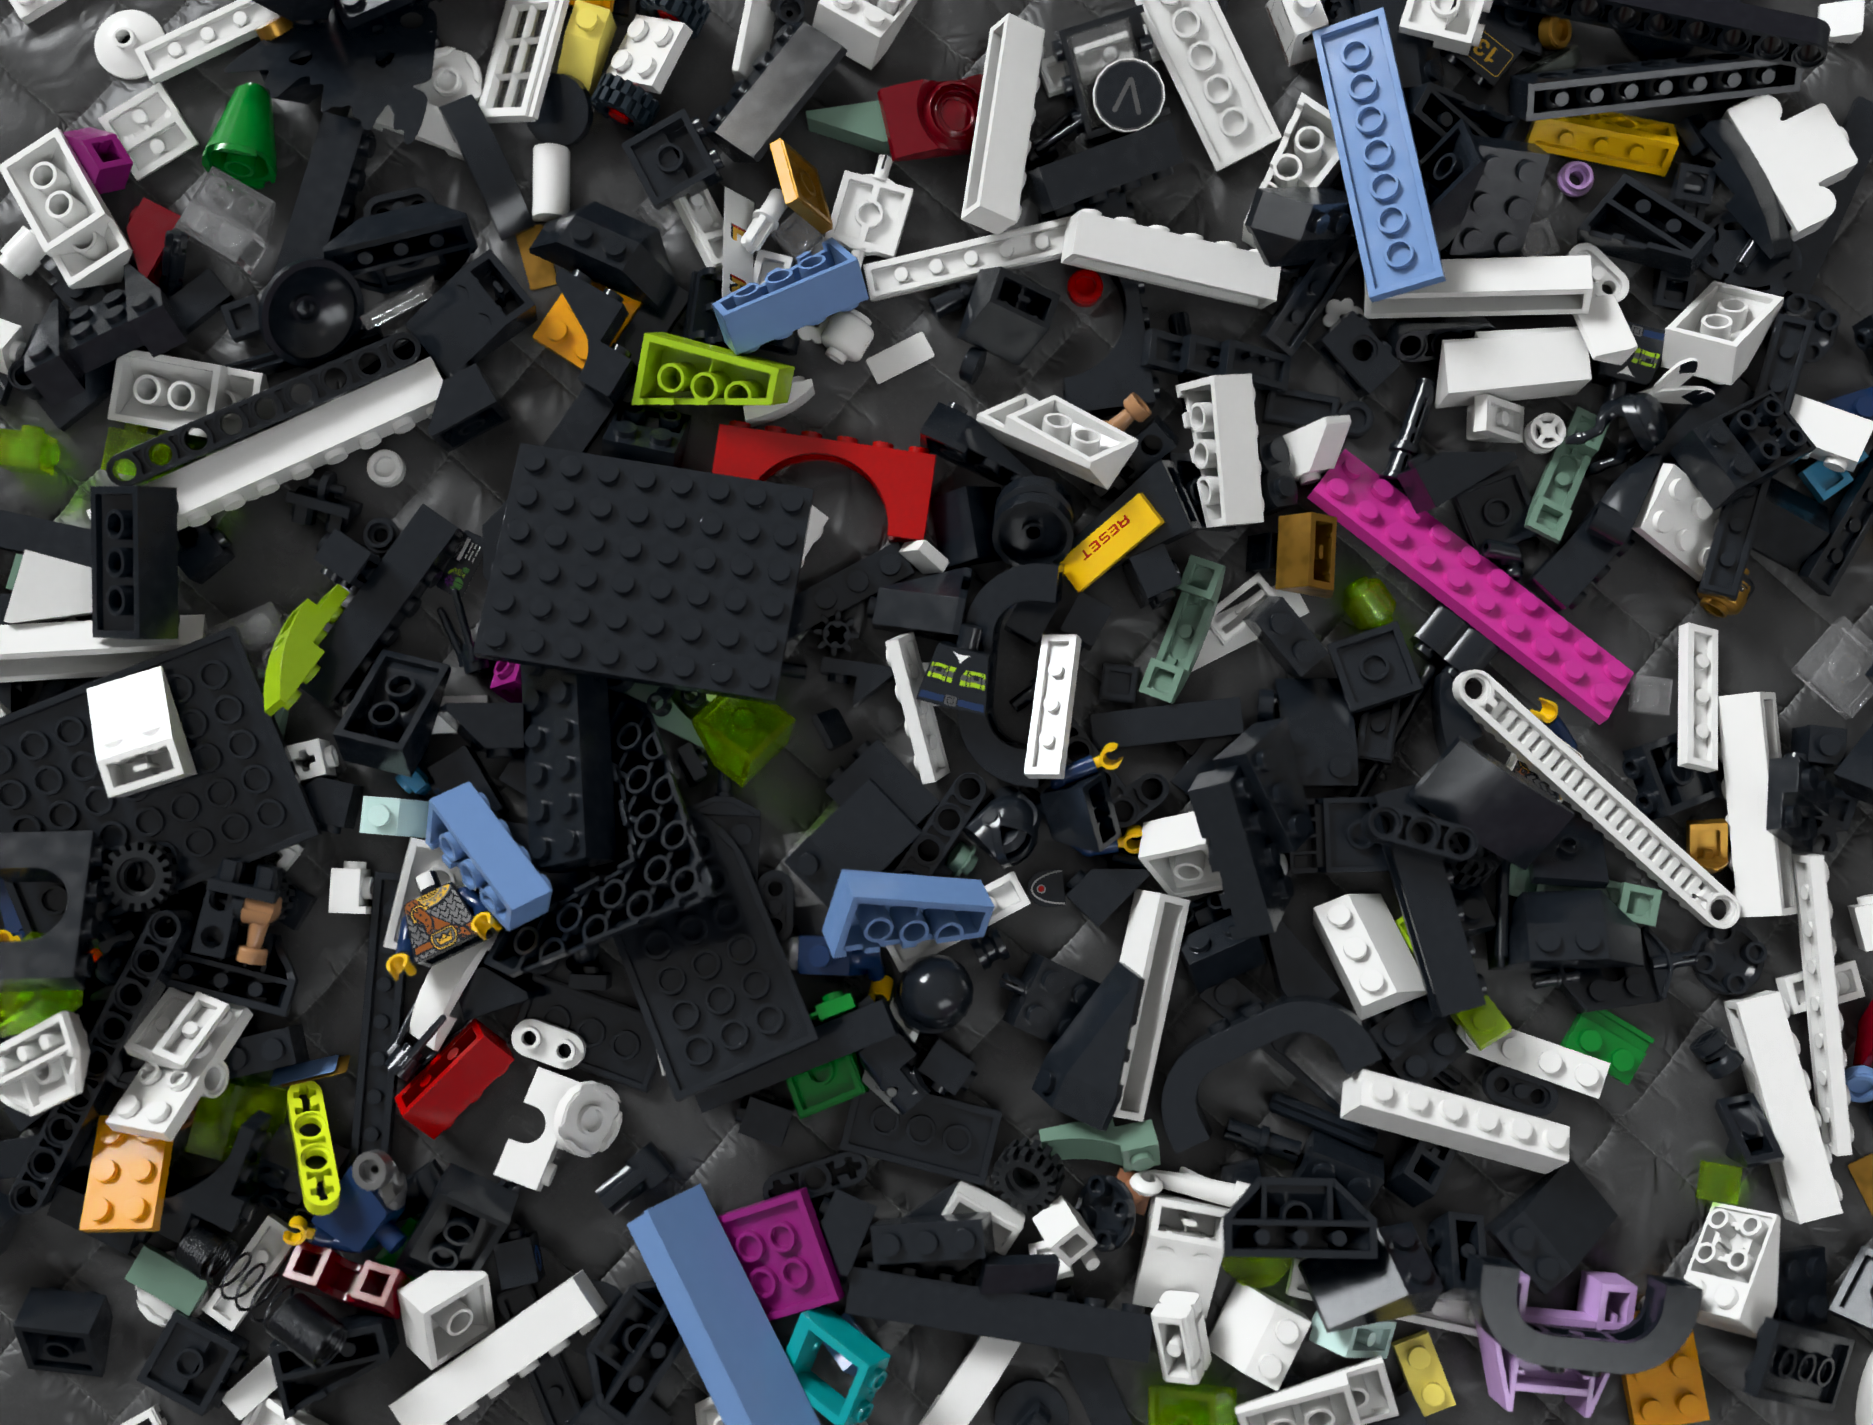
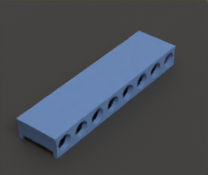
(719, 1313)

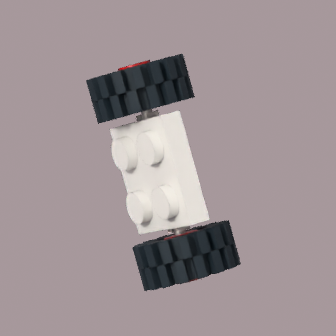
(647, 61)

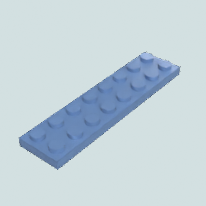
(1378, 156)

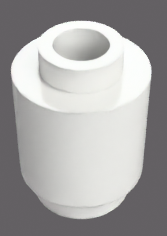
(22, 253)

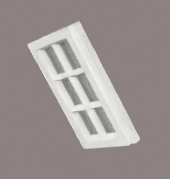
(522, 60)

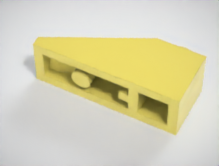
(587, 43)

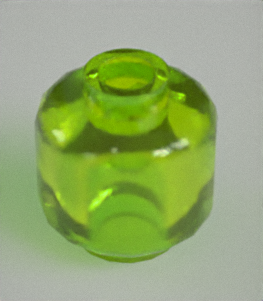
(1368, 603)

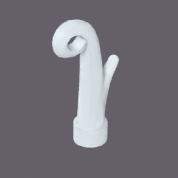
(1188, 1183)

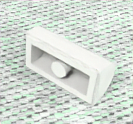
(550, 181)

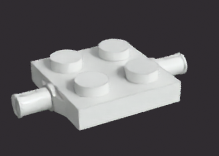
(870, 212)

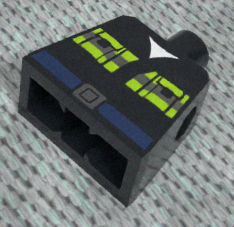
(1637, 370)
(961, 674)

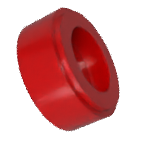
(1084, 288)

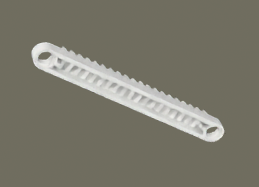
(1596, 799)

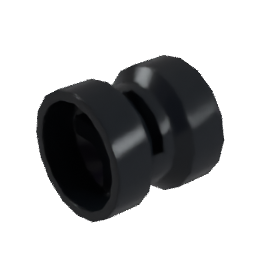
(1716, 1053)

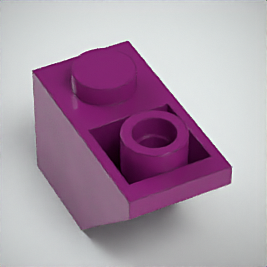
(101, 157)

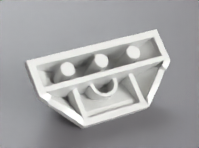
(44, 1064)

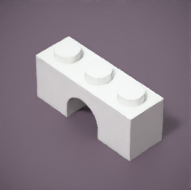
(533, 1162)

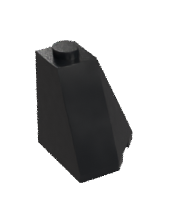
(926, 605)

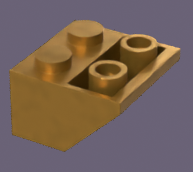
(1306, 554)

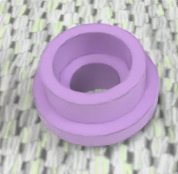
(1582, 172)

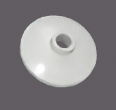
(121, 58)

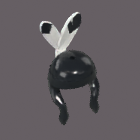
(1642, 415)

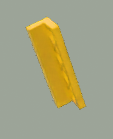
(1609, 140)

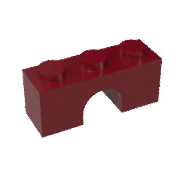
(339, 1279)

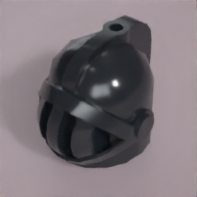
(1005, 826)

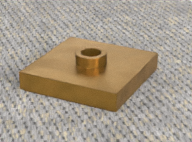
(801, 186)

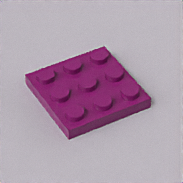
(783, 1253)

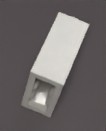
(49, 590)

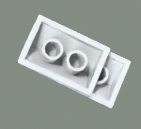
(67, 212)
(1512, 365)
(176, 391)
(1061, 436)
(1341, 1397)

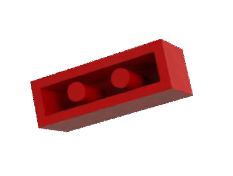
(454, 1079)

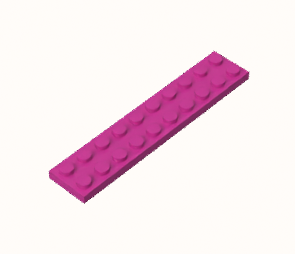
(1472, 587)

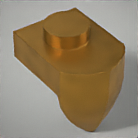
(1708, 843)

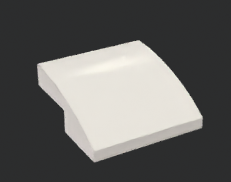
(150, 130)
(176, 1028)

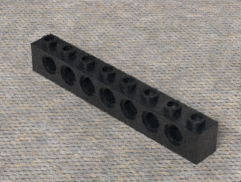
(1647, 85)

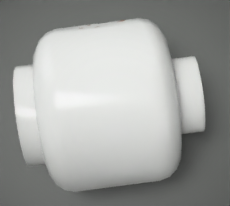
(847, 336)

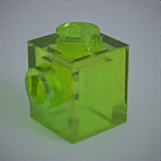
(28, 450)

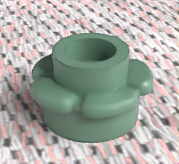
(962, 859)

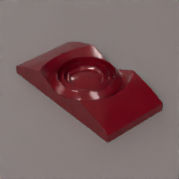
(930, 117)

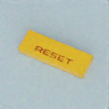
(1111, 542)

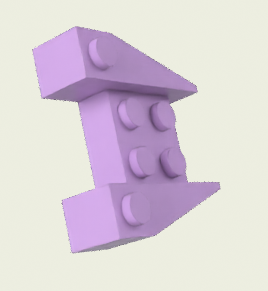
(1603, 1304)

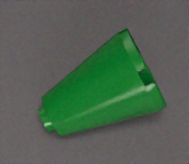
(245, 138)

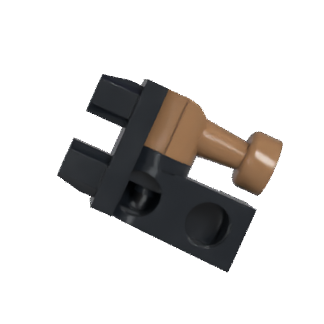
(1153, 443)
(235, 901)

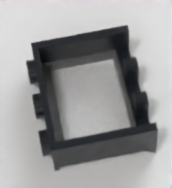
(1088, 50)

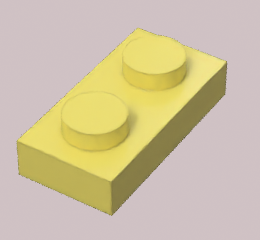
(1423, 1372)

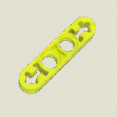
(313, 1146)

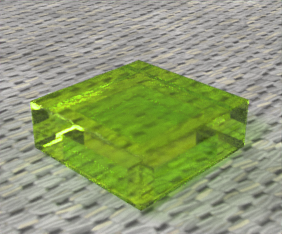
(1719, 1182)

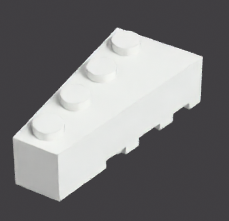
(1305, 153)
(1225, 448)

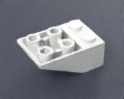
(862, 26)
(138, 734)
(1180, 1249)
(1736, 1268)

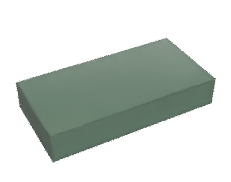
(167, 1280)

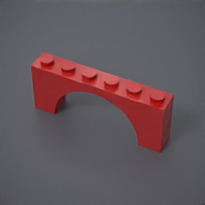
(898, 476)

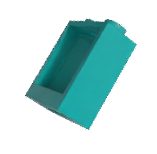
(825, 1325)

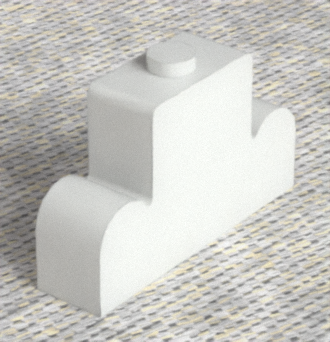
(1797, 157)

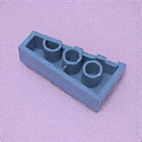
(791, 298)
(487, 856)
(904, 910)

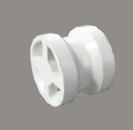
(1550, 428)

